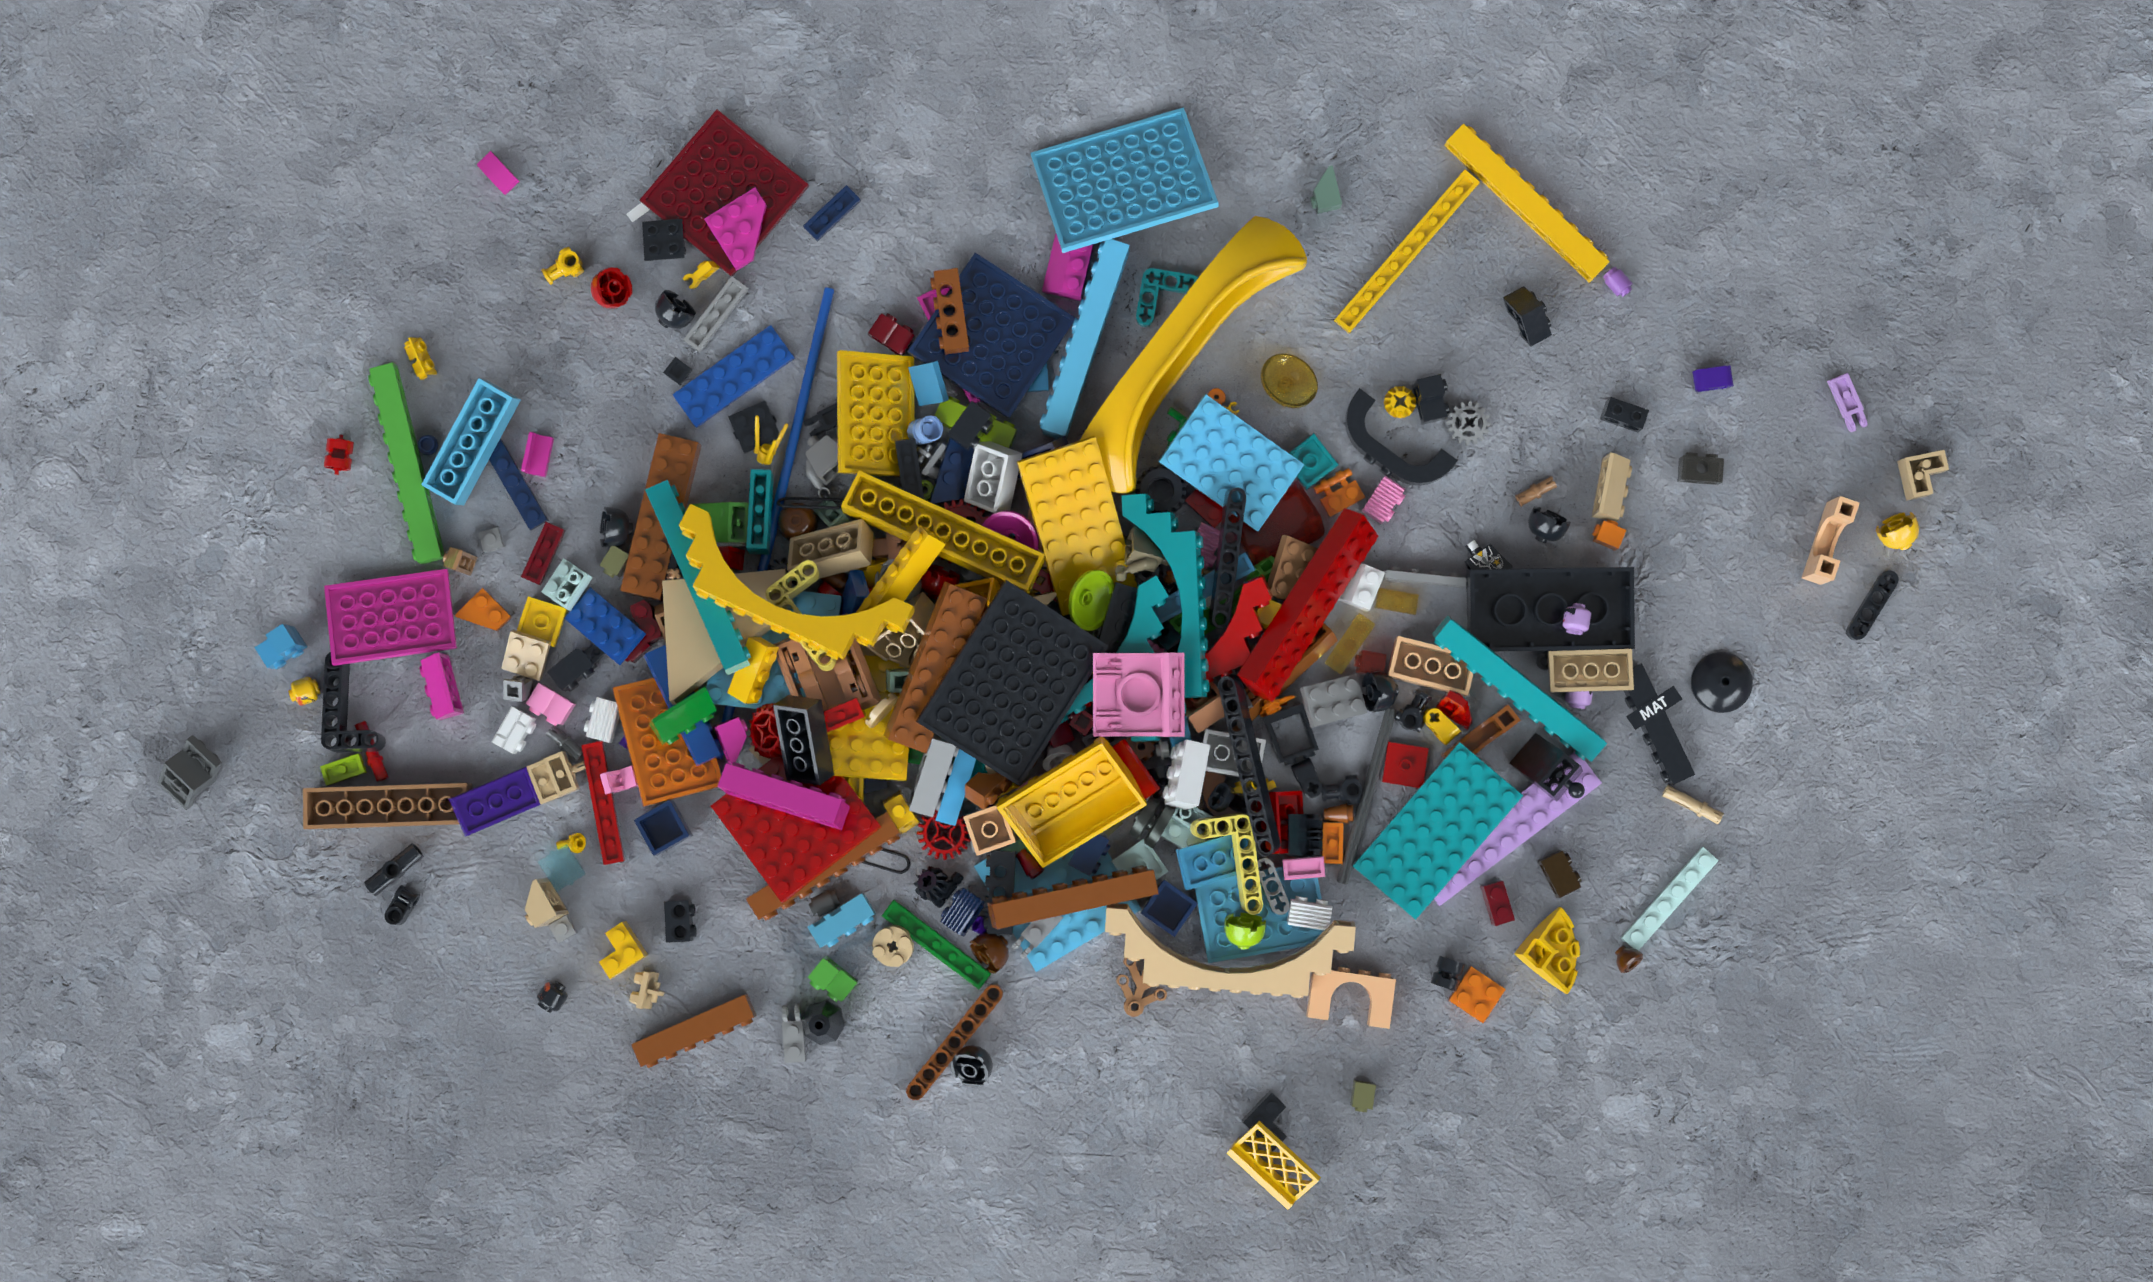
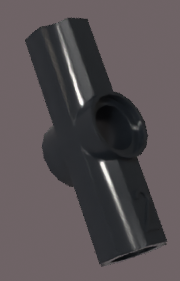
(384, 877)

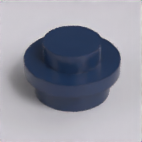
(428, 444)

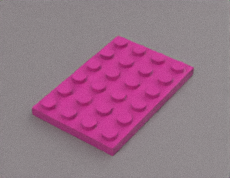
(390, 617)

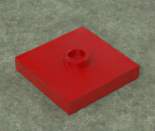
(1405, 765)

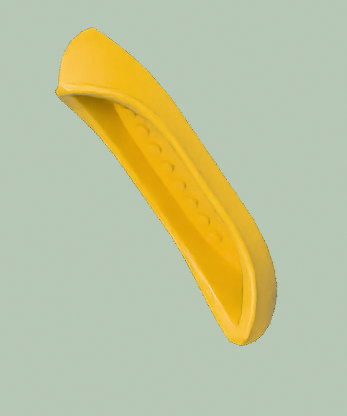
(1246, 264)

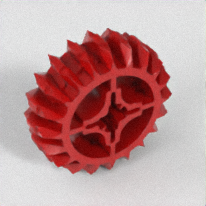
(765, 732)
(930, 843)

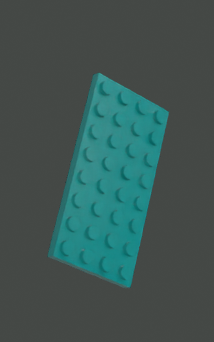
(1437, 830)

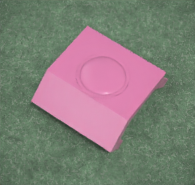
(1138, 694)

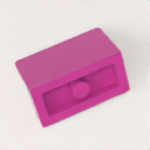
(537, 454)

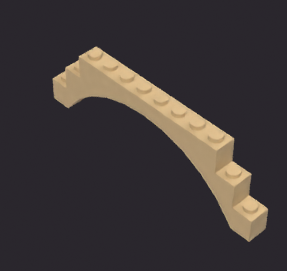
(1281, 977)

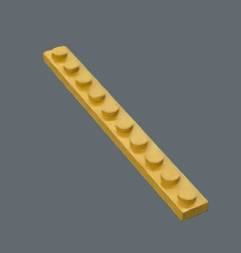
(1406, 251)

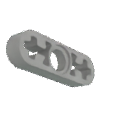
(1283, 898)

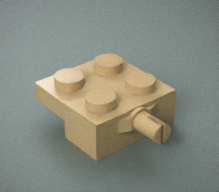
(554, 777)

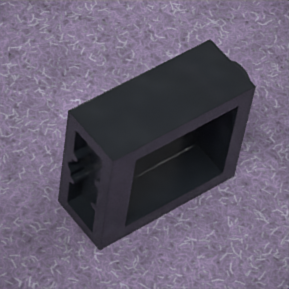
(1289, 759)

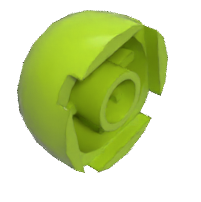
(1244, 929)

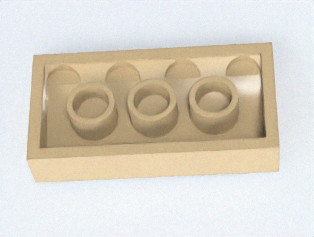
(1590, 670)

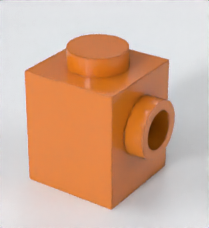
(1608, 534)

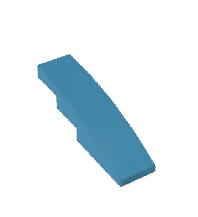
(955, 789)

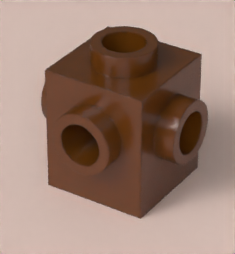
(1142, 754)

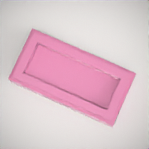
(1303, 868)

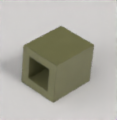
(614, 562)
(1362, 1095)

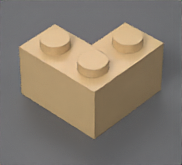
(1916, 473)

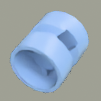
(925, 429)

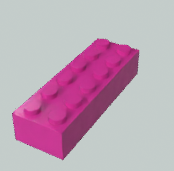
(784, 796)

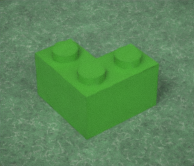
(833, 978)

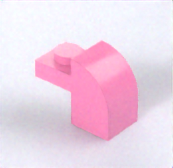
(619, 780)

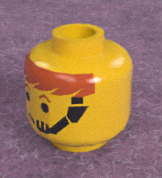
(304, 691)

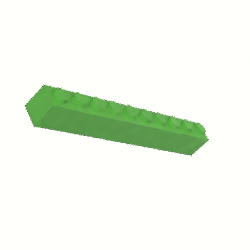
(407, 463)

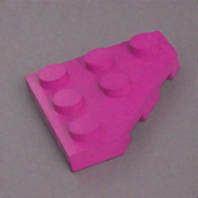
(739, 227)

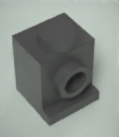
(517, 688)

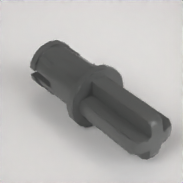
(564, 742)

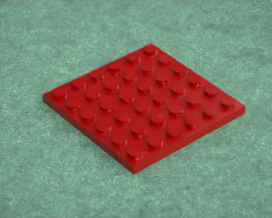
(790, 848)

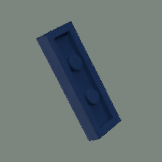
(831, 213)

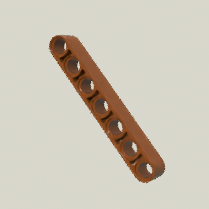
(949, 1050)

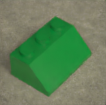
(683, 717)

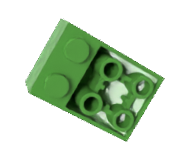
(728, 520)

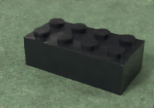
(803, 739)

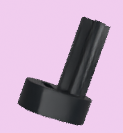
(1226, 796)

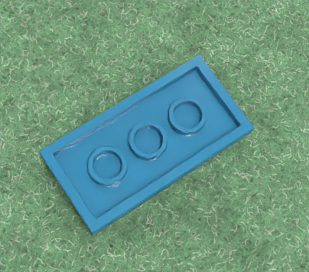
(1209, 861)

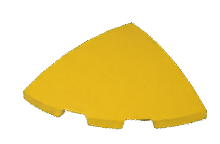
(1552, 950)

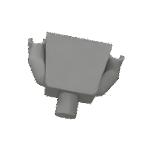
(822, 461)

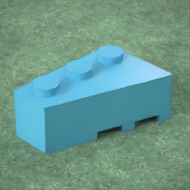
(842, 921)

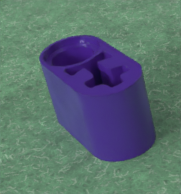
(1712, 378)

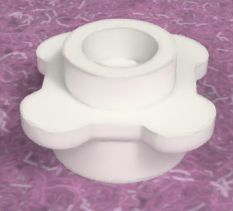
(1162, 749)

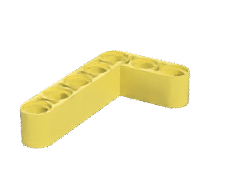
(788, 594)
(1240, 854)

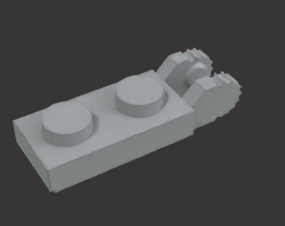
(1036, 933)
(793, 1036)

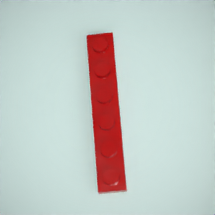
(602, 804)

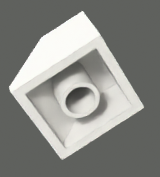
(1363, 587)

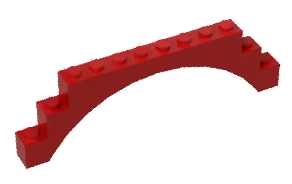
(1232, 647)

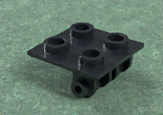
(663, 239)
(1304, 834)

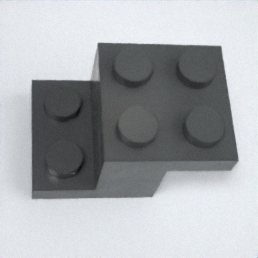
(189, 772)

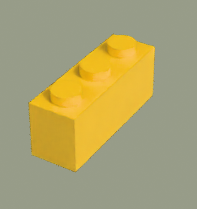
(750, 681)

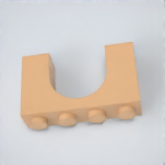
(1821, 565)
(1379, 988)

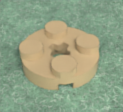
(903, 942)

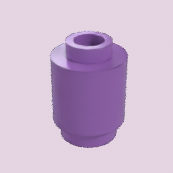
(1618, 282)

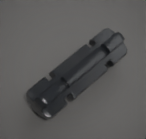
(956, 879)

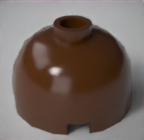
(797, 521)
(990, 950)

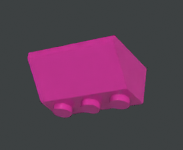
(1067, 271)
(441, 686)

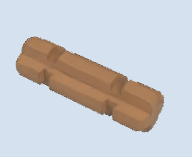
(673, 574)

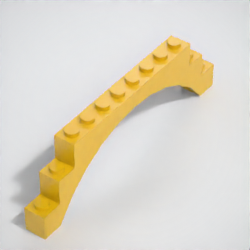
(826, 633)

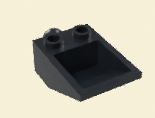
(1546, 767)

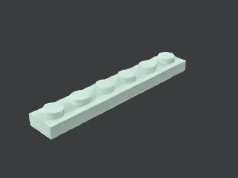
(1669, 899)

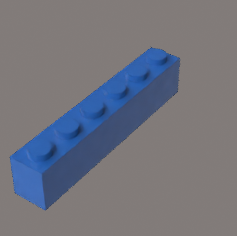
(699, 741)

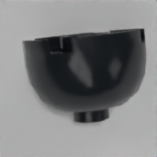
(672, 311)
(1547, 525)
(614, 527)
(1380, 691)
(972, 1065)

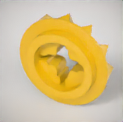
(1400, 411)

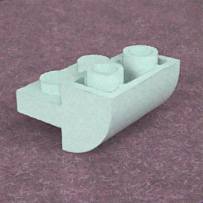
(567, 584)
(1178, 828)

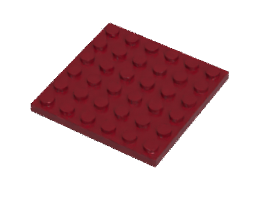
(712, 172)

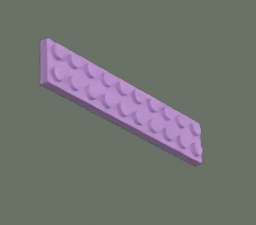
(1522, 822)

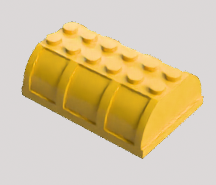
(1072, 802)

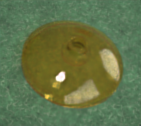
(1289, 380)

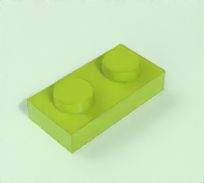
(343, 769)

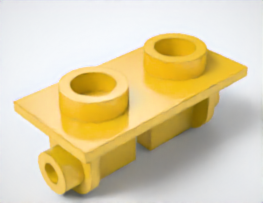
(417, 350)

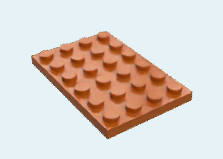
(659, 769)

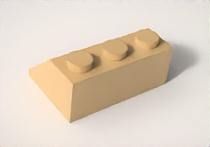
(1611, 487)
(543, 904)

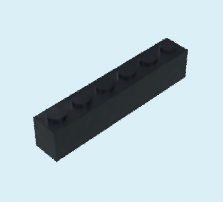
(1659, 732)

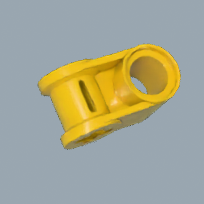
(1443, 728)

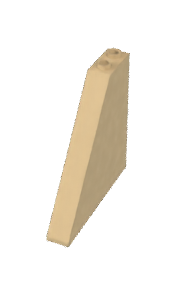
(688, 644)

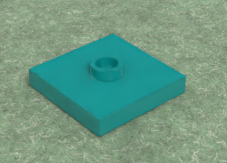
(1316, 461)

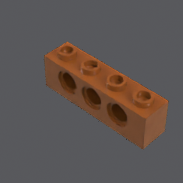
(950, 279)

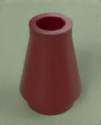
(1029, 864)

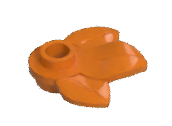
(1271, 708)

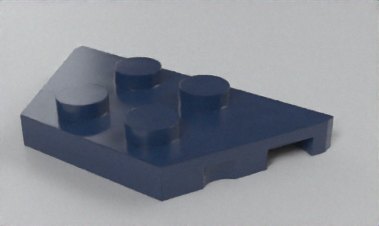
(952, 474)

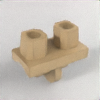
(648, 991)

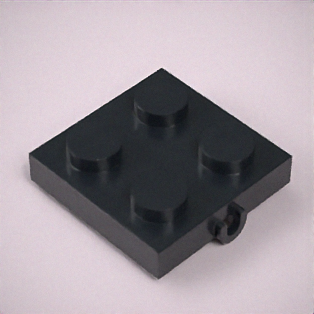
(744, 426)

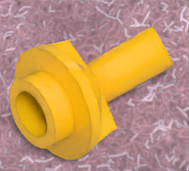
(575, 842)

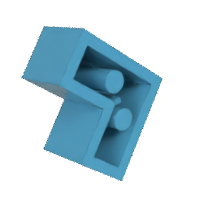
(280, 646)

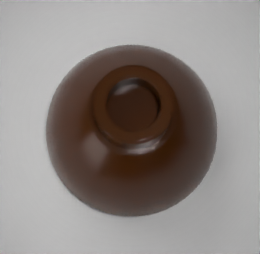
(1628, 958)

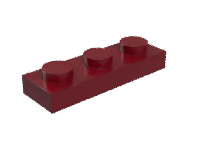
(543, 553)

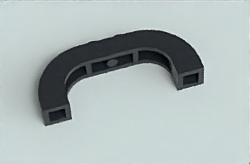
(1388, 461)

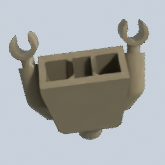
(1140, 554)

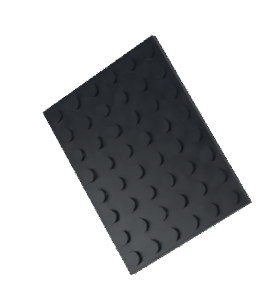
(1011, 683)

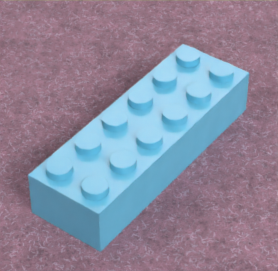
(471, 442)

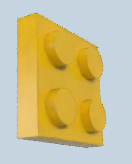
(542, 620)

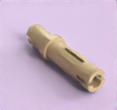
(1692, 804)

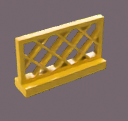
(1265, 1172)

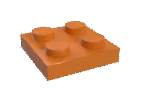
(1476, 994)

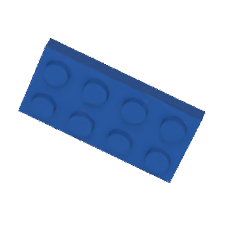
(605, 626)

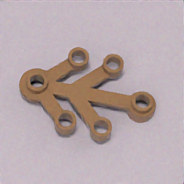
(1140, 987)

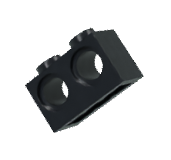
(1624, 414)
(672, 921)

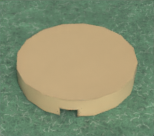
(881, 710)

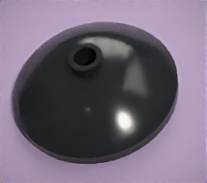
(1708, 685)

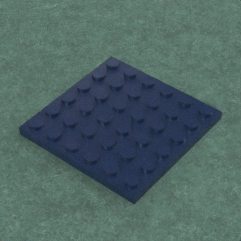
(1008, 336)

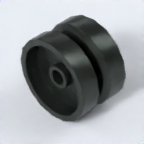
(1152, 822)

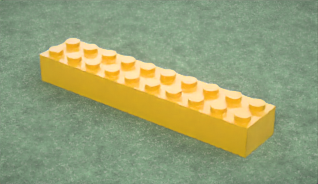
(965, 540)

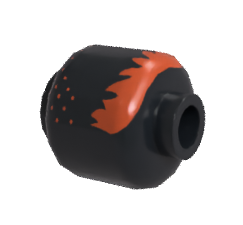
(552, 996)

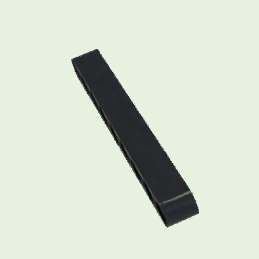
(1246, 775)

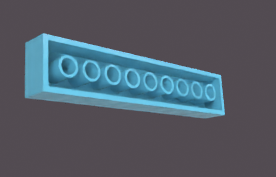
(1086, 338)

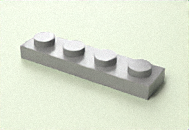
(716, 314)
(1432, 578)

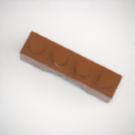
(1487, 731)
(986, 788)

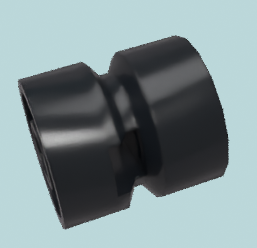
(1159, 774)
(1450, 966)

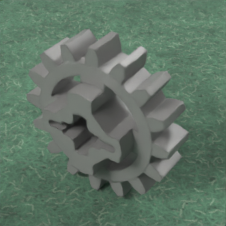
(1474, 429)

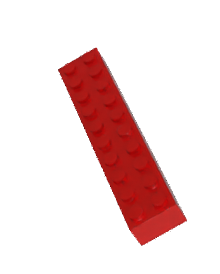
(1308, 605)

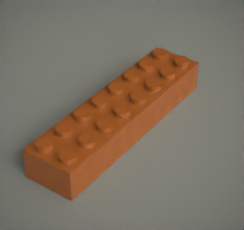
(650, 552)
(946, 633)
(1072, 898)
(766, 903)

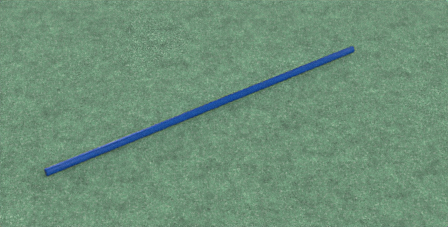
(793, 440)

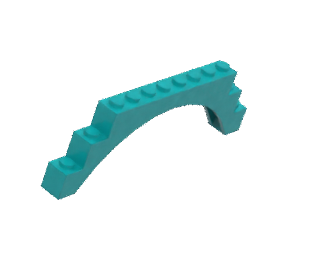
(1185, 559)
(1143, 625)

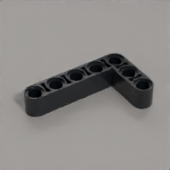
(340, 711)

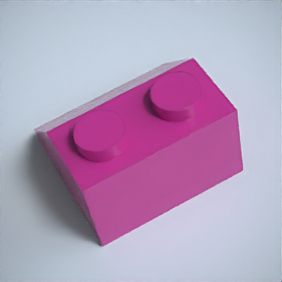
(731, 737)

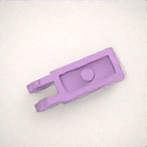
(1847, 401)

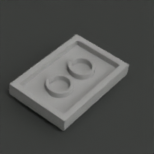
(1333, 700)

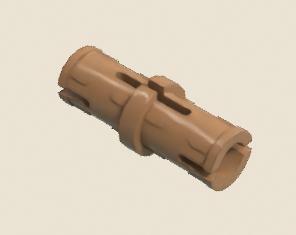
(1535, 491)

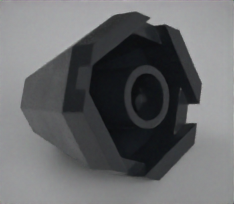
(832, 1021)

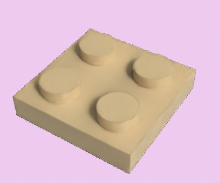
(526, 655)

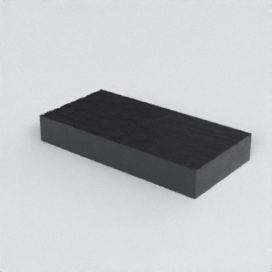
(1528, 607)

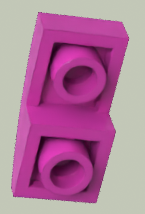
(497, 173)

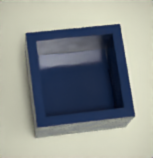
(663, 827)
(1169, 908)

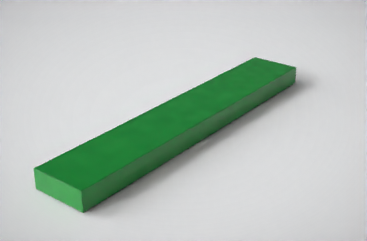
(937, 944)

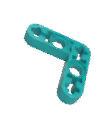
(1155, 287)

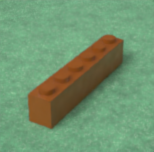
(1321, 643)
(694, 1030)

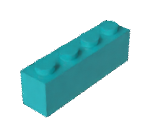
(760, 511)

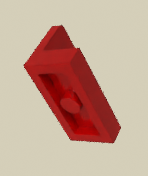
(843, 714)

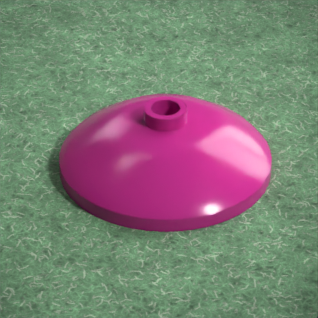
(1012, 522)

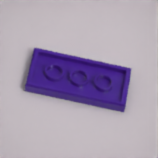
(494, 801)

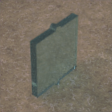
(561, 867)

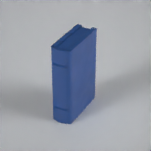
(854, 592)

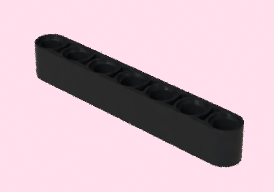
(1233, 548)

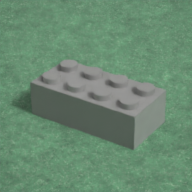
(932, 776)

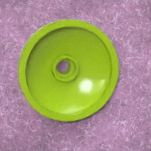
(1090, 599)

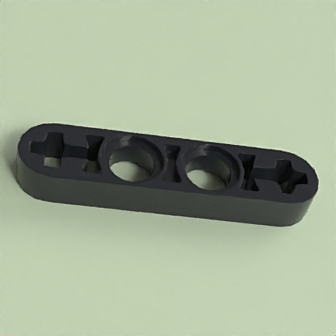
(1869, 603)

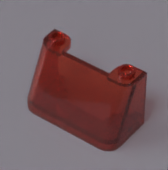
(1292, 517)

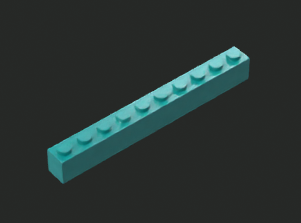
(715, 618)
(1519, 688)

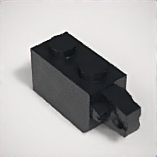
(574, 667)

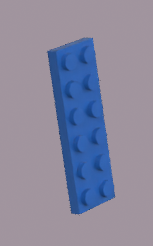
(733, 376)

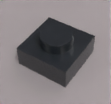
(677, 371)

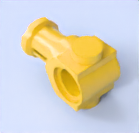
(561, 268)

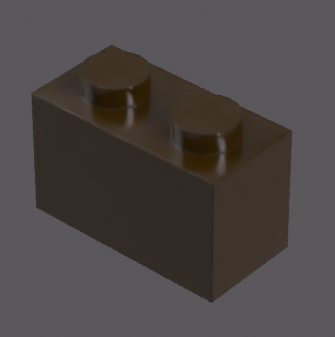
(1560, 873)

